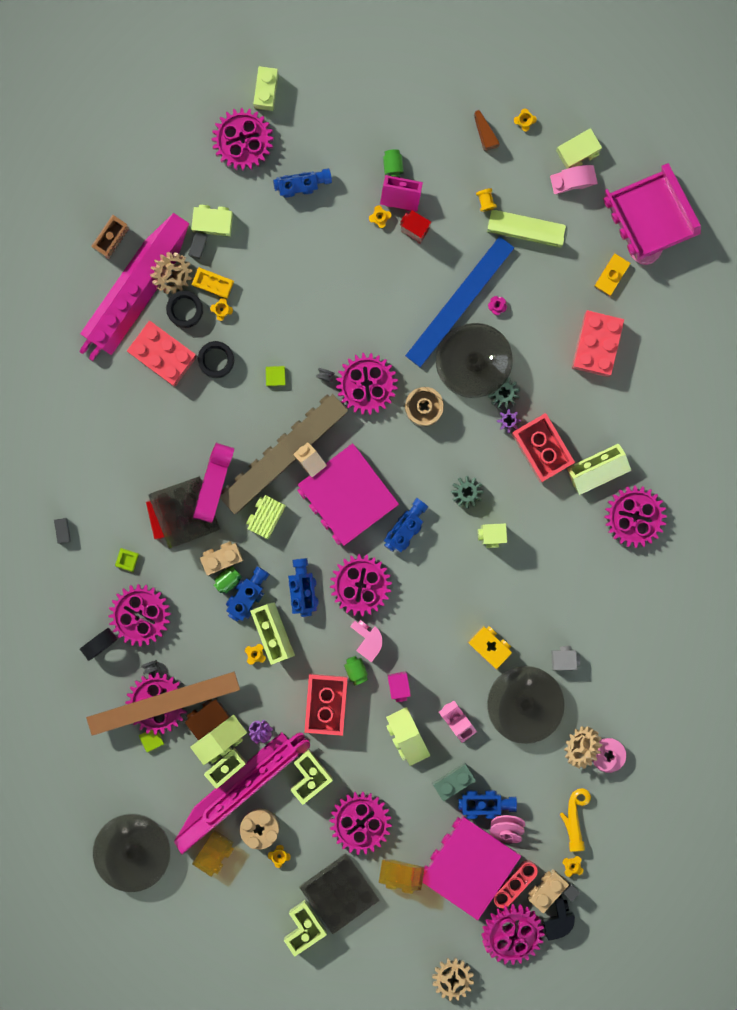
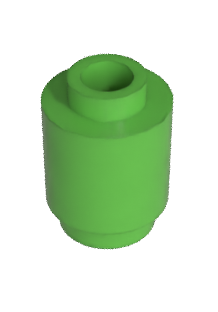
(393, 163)
(227, 580)
(356, 670)

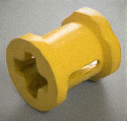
(486, 200)

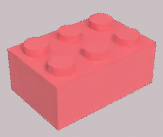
(598, 343)
(162, 353)
(543, 447)
(326, 704)

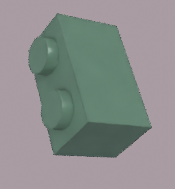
(454, 782)

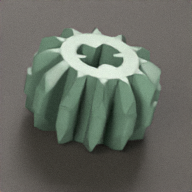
(507, 387)
(464, 486)

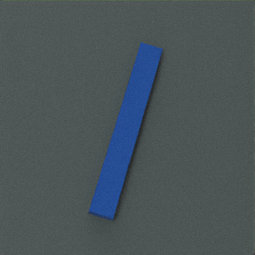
(459, 301)

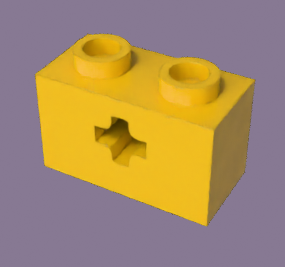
(494, 657)

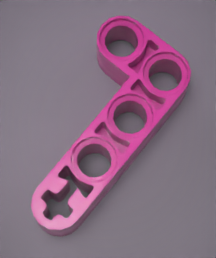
(213, 482)

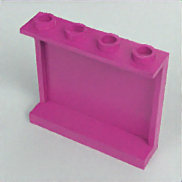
(653, 214)
(347, 495)
(469, 867)

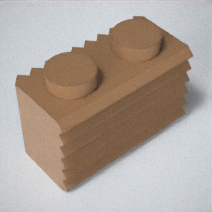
(110, 237)

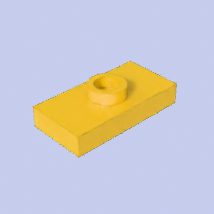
(612, 274)
(212, 283)

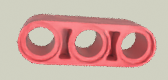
(524, 880)

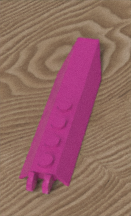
(132, 289)
(239, 788)

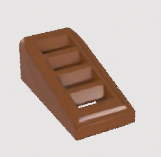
(486, 134)

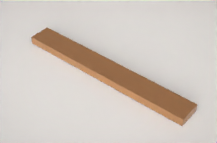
(163, 703)

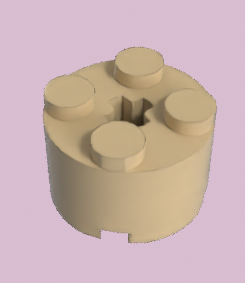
(435, 406)
(255, 839)

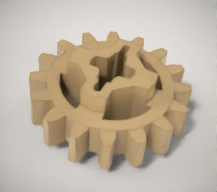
(163, 271)
(583, 747)
(461, 980)

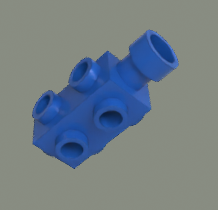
(297, 183)
(408, 529)
(302, 589)
(247, 600)
(481, 806)

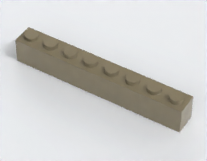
(281, 456)

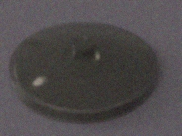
(474, 360)
(525, 704)
(131, 852)

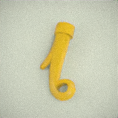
(572, 822)

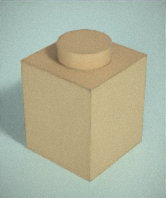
(309, 459)

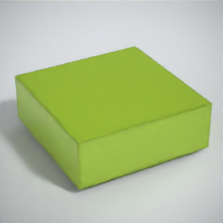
(275, 376)
(127, 559)
(150, 740)

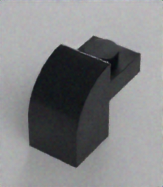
(560, 925)

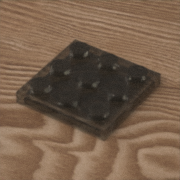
(175, 513)
(339, 893)

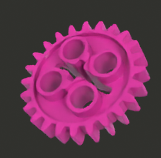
(237, 122)
(349, 385)
(631, 533)
(378, 588)
(148, 599)
(142, 692)
(348, 809)
(496, 931)

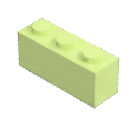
(599, 469)
(272, 633)

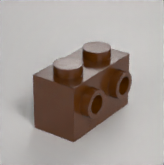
(207, 718)

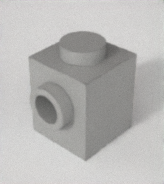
(565, 659)

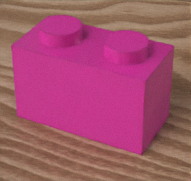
(401, 193)
(399, 686)

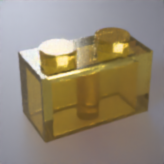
(212, 853)
(401, 875)

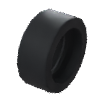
(170, 311)
(201, 359)
(98, 644)

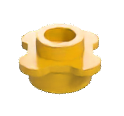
(530, 120)
(385, 216)
(221, 304)
(251, 650)
(279, 851)
(572, 861)

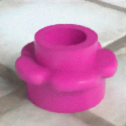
(502, 305)

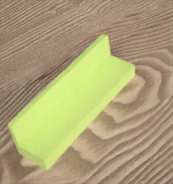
(526, 228)

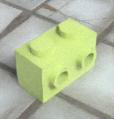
(492, 535)

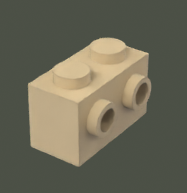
(221, 559)
(547, 891)

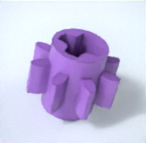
(504, 424)
(260, 731)

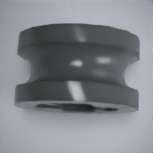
(325, 374)
(149, 667)

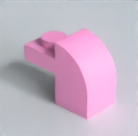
(574, 178)
(373, 640)
(457, 721)

